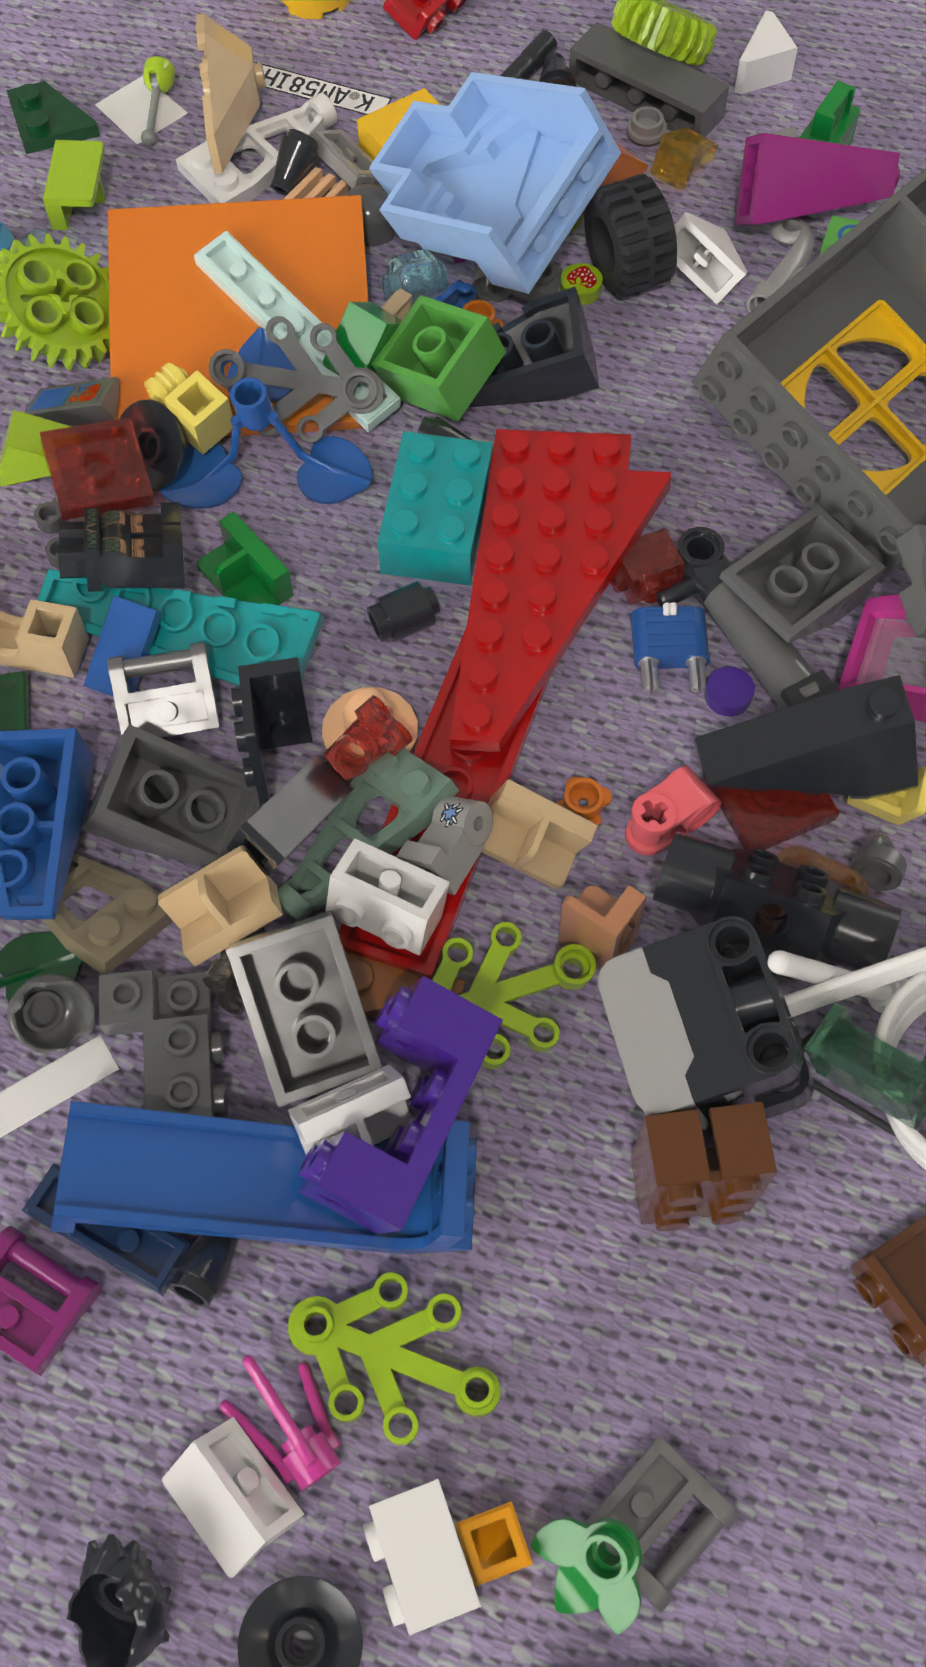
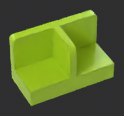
(73, 180)

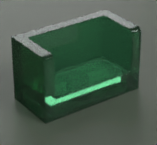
(869, 1067)

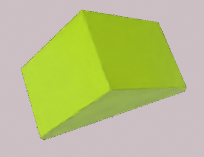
(22, 451)

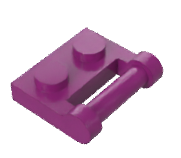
(27, 1327)

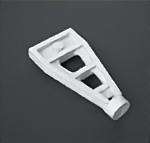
(240, 187)

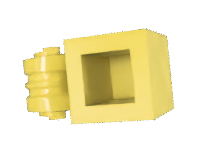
(195, 402)

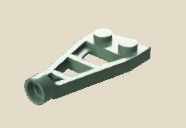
(401, 781)

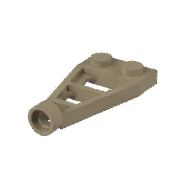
(116, 928)

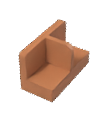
(602, 921)

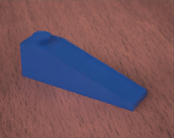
(41, 816)

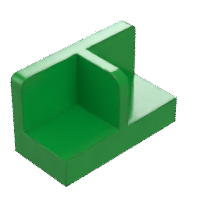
(245, 566)

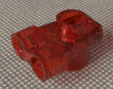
(374, 732)

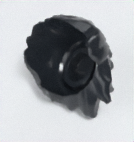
(118, 1605)

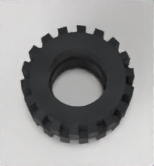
(631, 235)

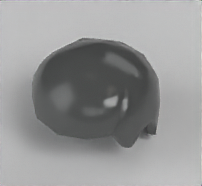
(376, 227)
(51, 1013)

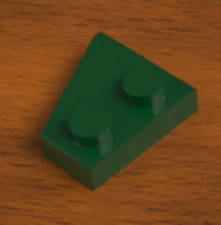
(48, 116)

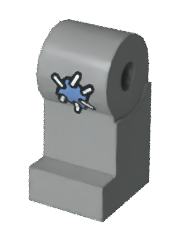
(451, 840)

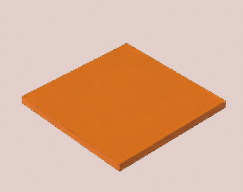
(176, 314)

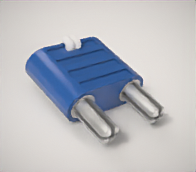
(669, 640)

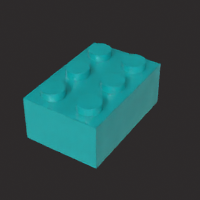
(435, 508)

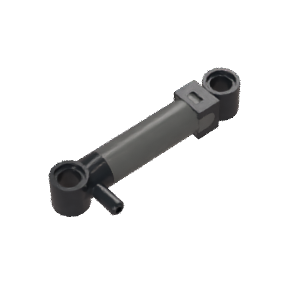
(766, 653)

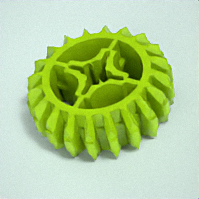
(665, 29)

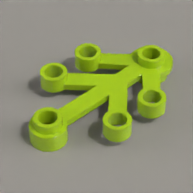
(495, 996)
(384, 1352)

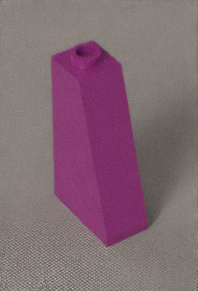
(804, 176)

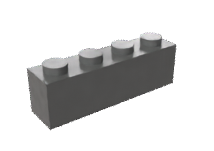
(640, 77)

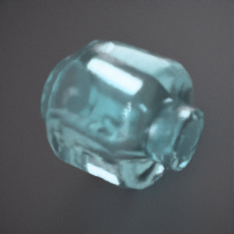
(416, 274)

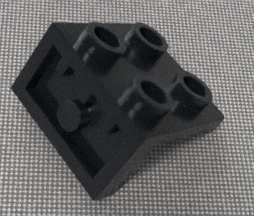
(272, 714)

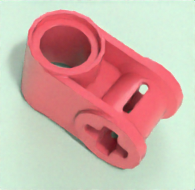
(674, 805)

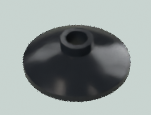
(159, 440)
(295, 1606)

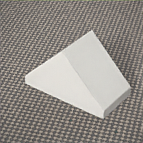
(767, 57)
(707, 256)

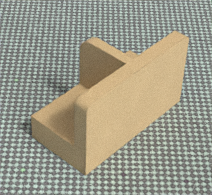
(535, 834)
(221, 904)

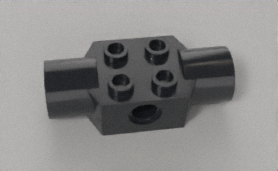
(786, 905)

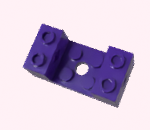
(449, 1042)

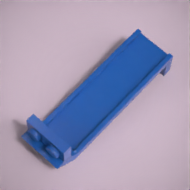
(238, 1183)

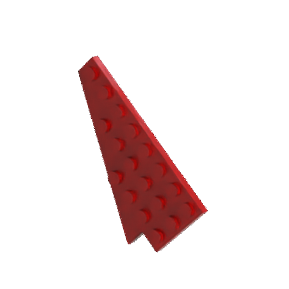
(548, 547)

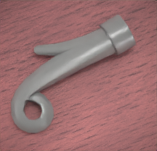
(788, 232)

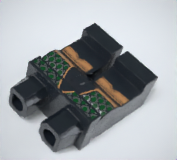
(124, 549)

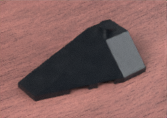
(545, 354)
(834, 744)

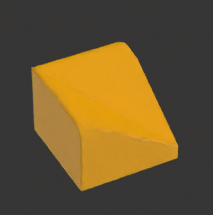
(493, 1544)

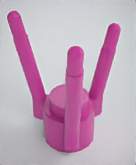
(307, 1453)

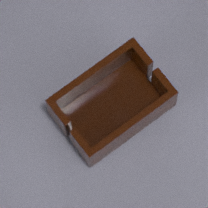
(684, 1180)

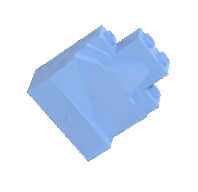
(496, 173)

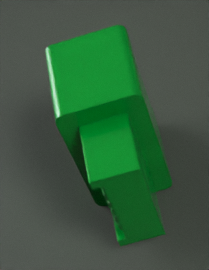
(835, 117)

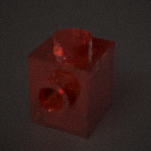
(648, 568)

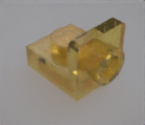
(680, 154)

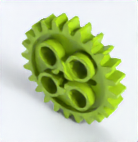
(55, 301)

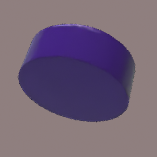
(729, 691)

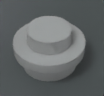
(646, 125)

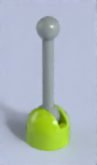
(156, 83)

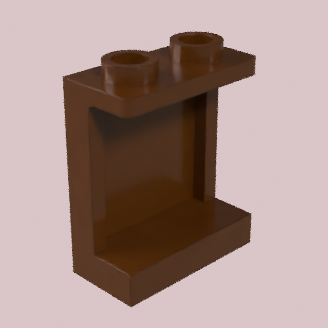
(896, 1283)

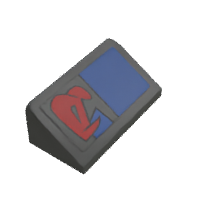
(77, 402)

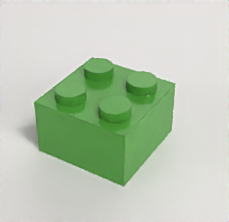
(439, 357)

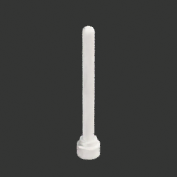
(817, 972)

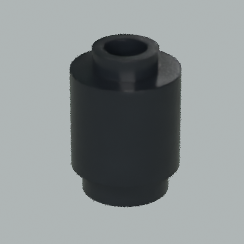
(403, 612)

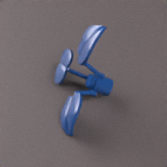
(328, 476)

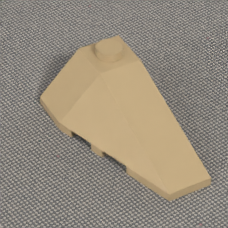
(229, 87)

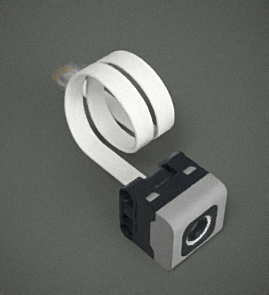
(716, 1031)

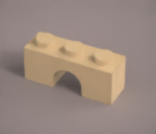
(44, 640)

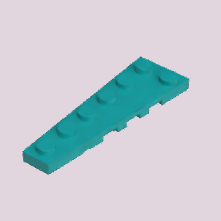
(232, 629)

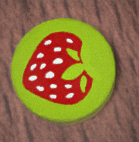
(586, 280)

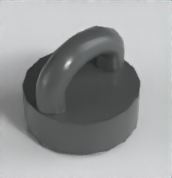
(880, 864)

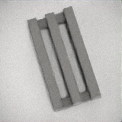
(344, 157)

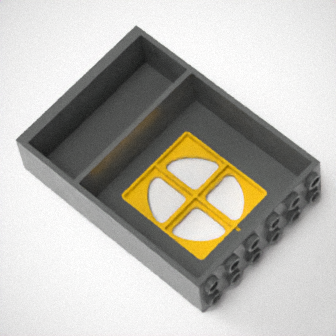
(758, 373)

